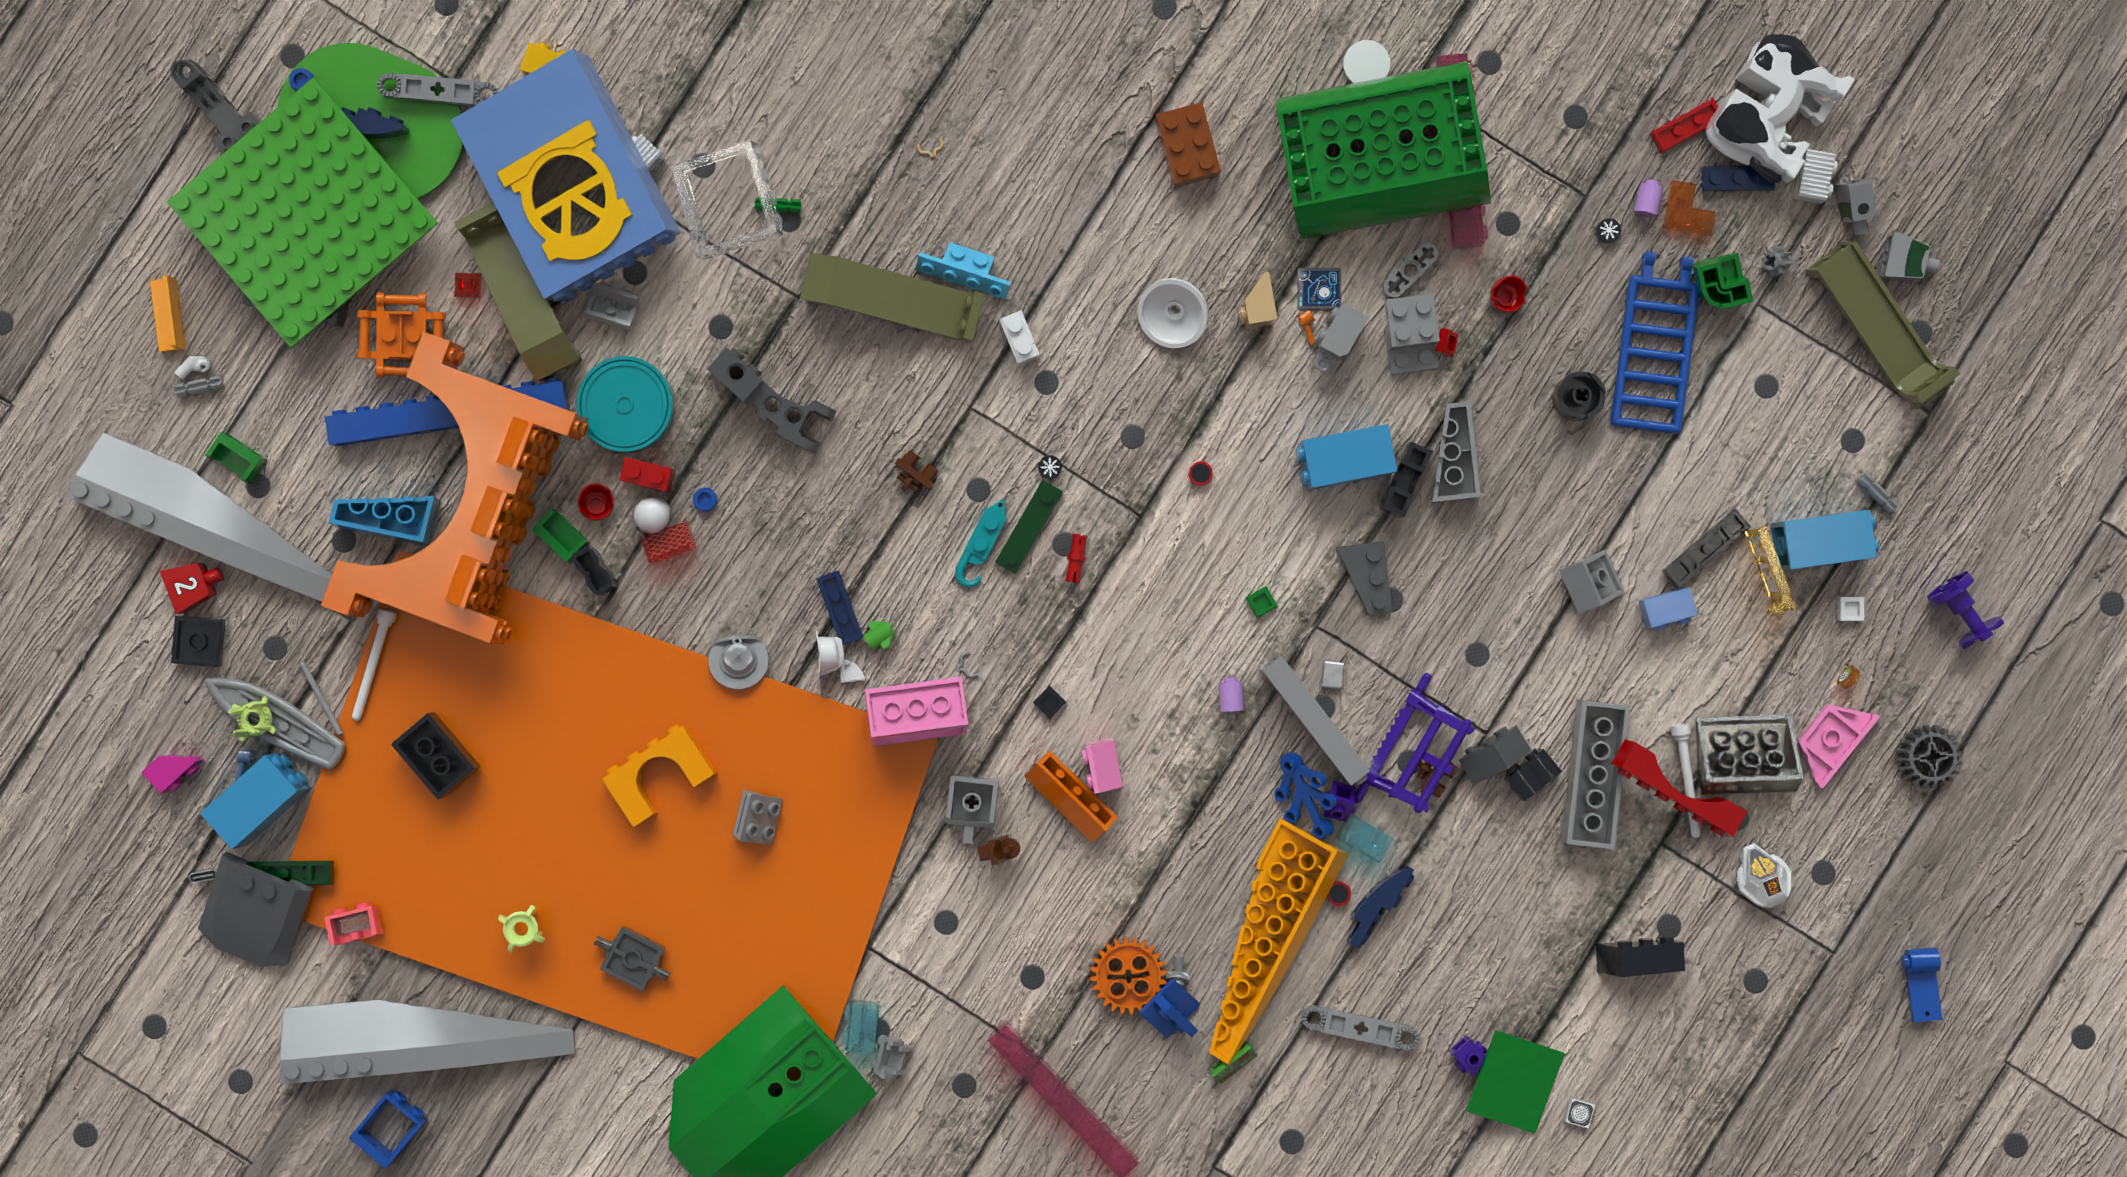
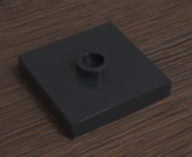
(198, 641)

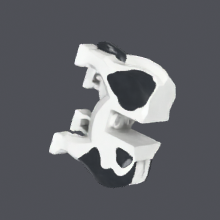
(1755, 131)

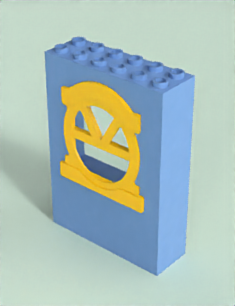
(553, 115)

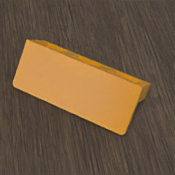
(167, 314)

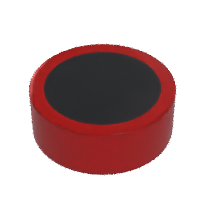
(1200, 473)
(1339, 893)

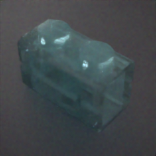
(1363, 838)
(862, 1026)

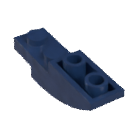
(375, 126)
(1383, 894)

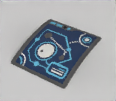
(1319, 288)

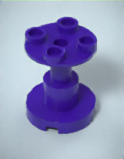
(1961, 602)

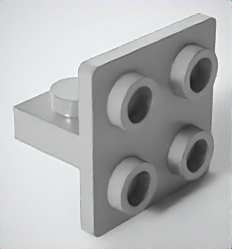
(757, 818)

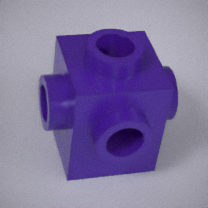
(1345, 799)
(1464, 1050)

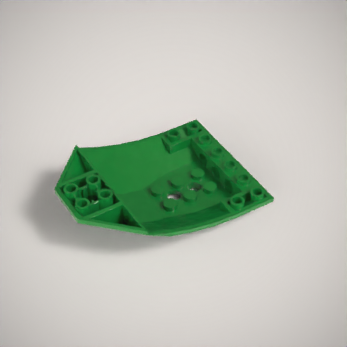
(722, 1104)

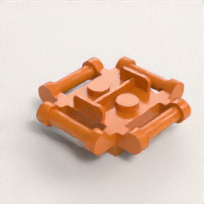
(396, 331)

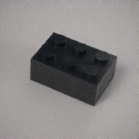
(435, 755)

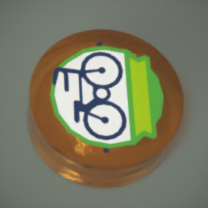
(1848, 677)

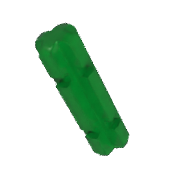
(783, 205)

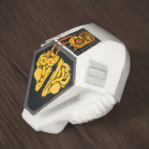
(1763, 877)

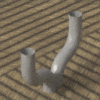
(961, 664)

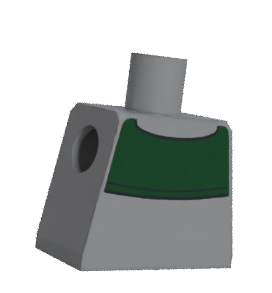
(1856, 203)
(1906, 259)

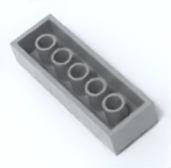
(1592, 779)

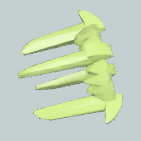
(246, 728)
(509, 928)

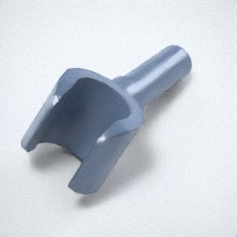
(243, 757)

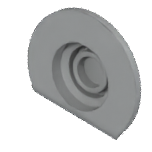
(738, 661)

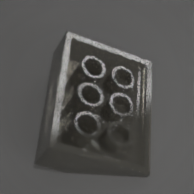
(1747, 754)

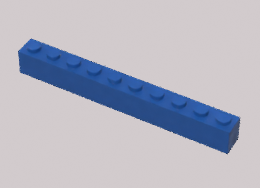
(419, 417)

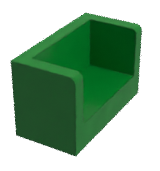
(236, 457)
(560, 535)

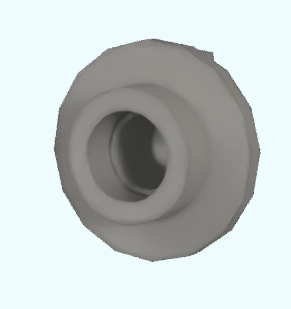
(1178, 974)

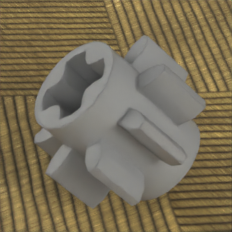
(1777, 261)

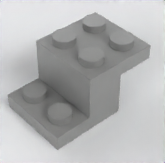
(1411, 334)

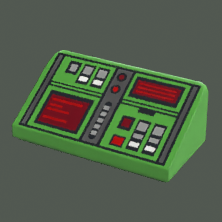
(1223, 1071)

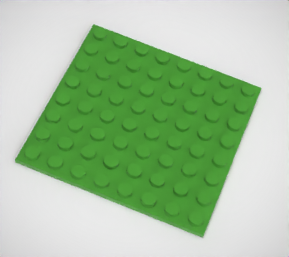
(302, 212)

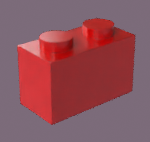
(647, 475)

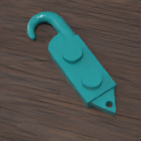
(981, 542)

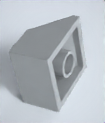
(1591, 581)

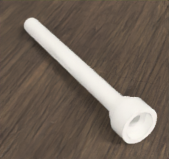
(385, 620)
(1681, 734)

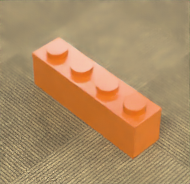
(1071, 796)

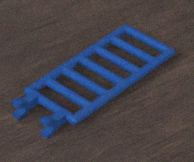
(1684, 358)

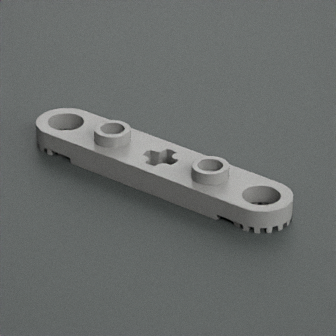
(420, 89)
(1343, 1023)

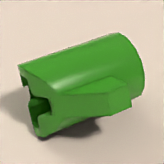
(879, 635)

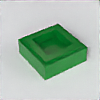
(1261, 602)

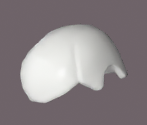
(652, 514)

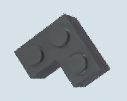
(1495, 754)

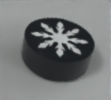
(1608, 230)
(1050, 467)

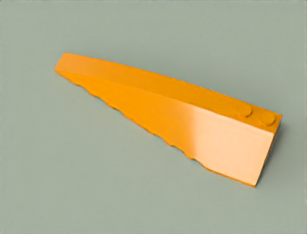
(1283, 904)

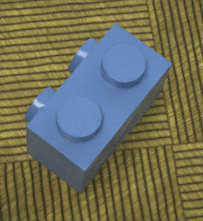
(1668, 608)

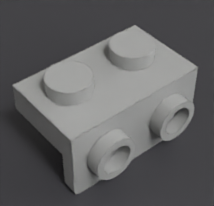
(612, 306)

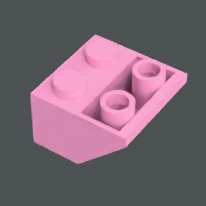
(1103, 765)

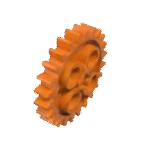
(1126, 952)

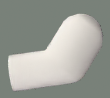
(192, 363)

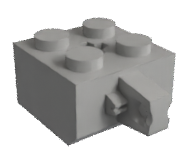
(1339, 337)
(959, 810)

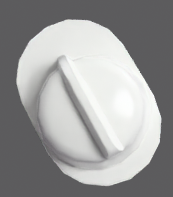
(830, 654)

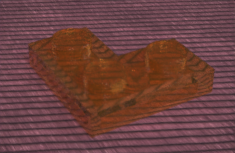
(1681, 215)

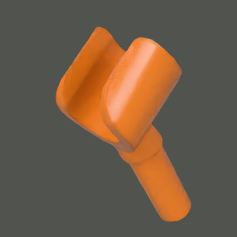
(1305, 319)

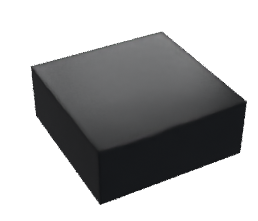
(1049, 701)

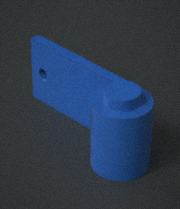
(1922, 983)

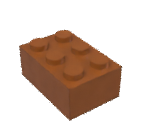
(1187, 145)

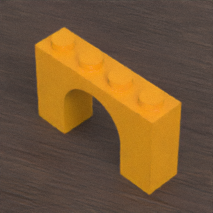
(625, 780)

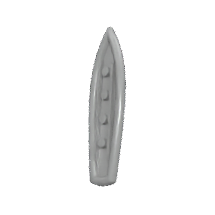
(294, 729)

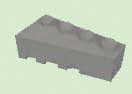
(1457, 461)

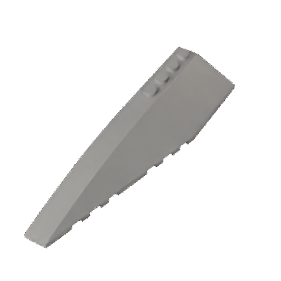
(190, 512)
(404, 1038)

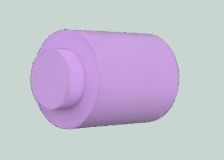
(1648, 198)
(1231, 695)

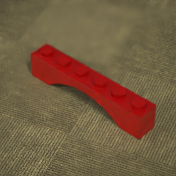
(1642, 765)

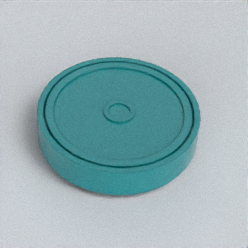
(626, 404)

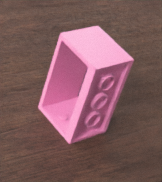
(916, 711)

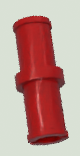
(1076, 558)

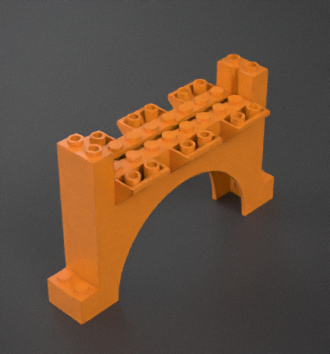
(463, 569)

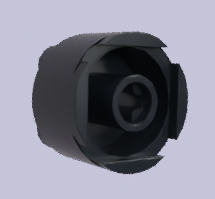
(1591, 402)

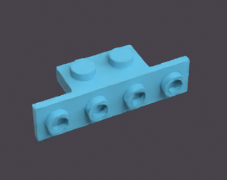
(964, 268)

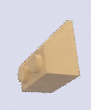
(1259, 305)

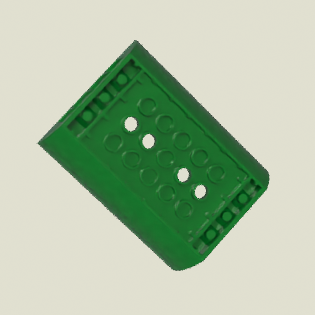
(1388, 177)

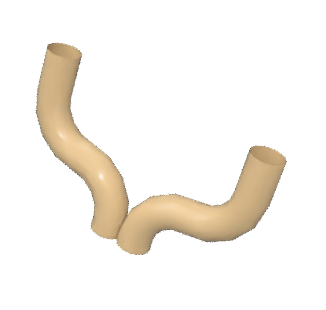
(928, 152)

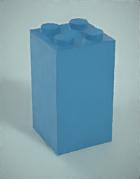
(1346, 457)
(1825, 539)
(256, 800)

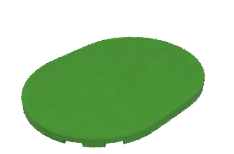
(350, 78)

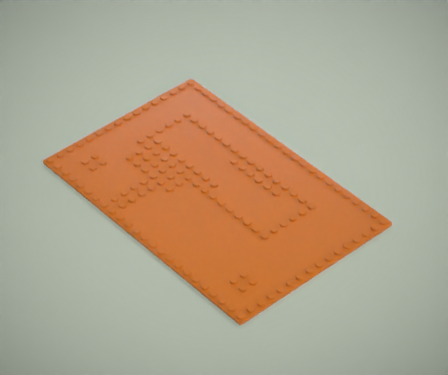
(548, 833)

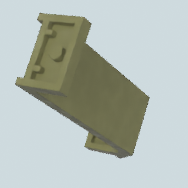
(891, 297)
(520, 302)
(1881, 325)

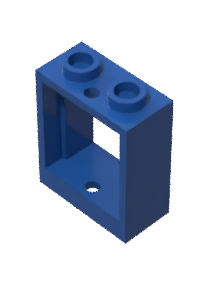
(375, 1148)

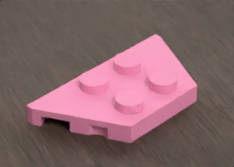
(1832, 739)

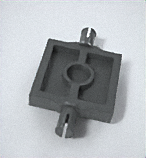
(632, 958)

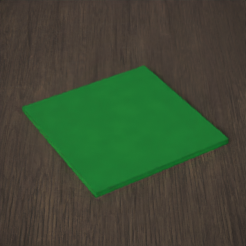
(1515, 1081)

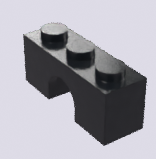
(1405, 479)

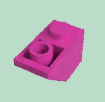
(168, 771)

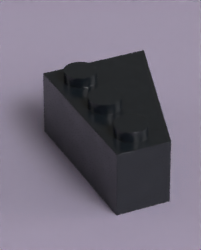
(1640, 957)

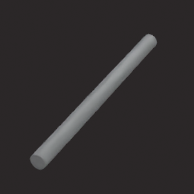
(321, 698)

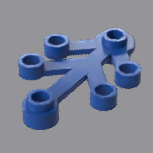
(1305, 793)

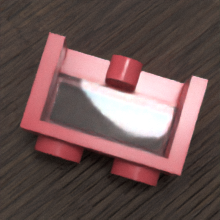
(353, 925)

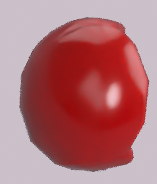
(1508, 294)
(595, 502)

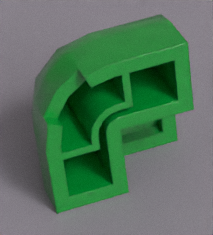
(1722, 281)

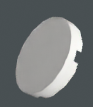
(1366, 61)

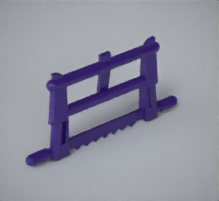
(1440, 715)

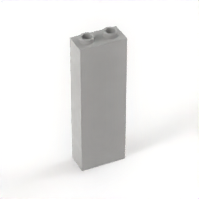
(1315, 721)

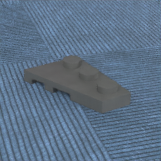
(1369, 574)

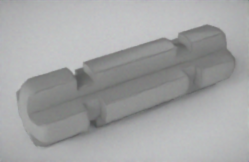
(199, 386)
(1877, 493)

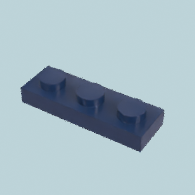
(1733, 179)
(839, 607)

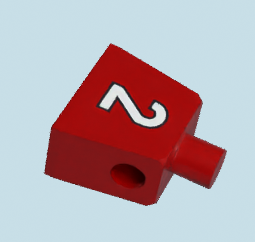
(190, 585)

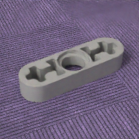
(1410, 280)

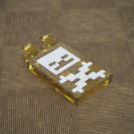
(1770, 570)

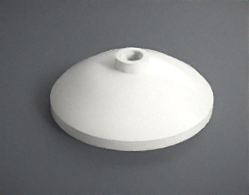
(1165, 324)

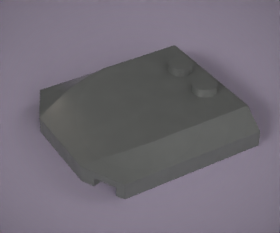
(254, 913)

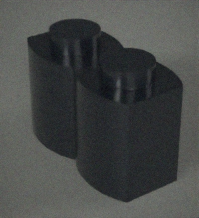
(591, 564)
(1532, 773)

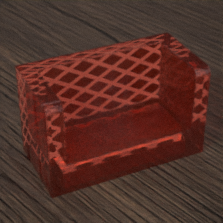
(668, 542)

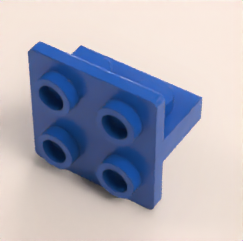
(1171, 1010)

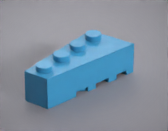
(391, 518)

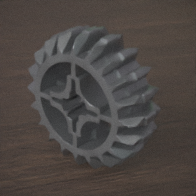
(1930, 765)

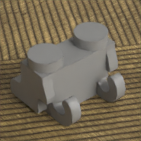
(890, 1057)

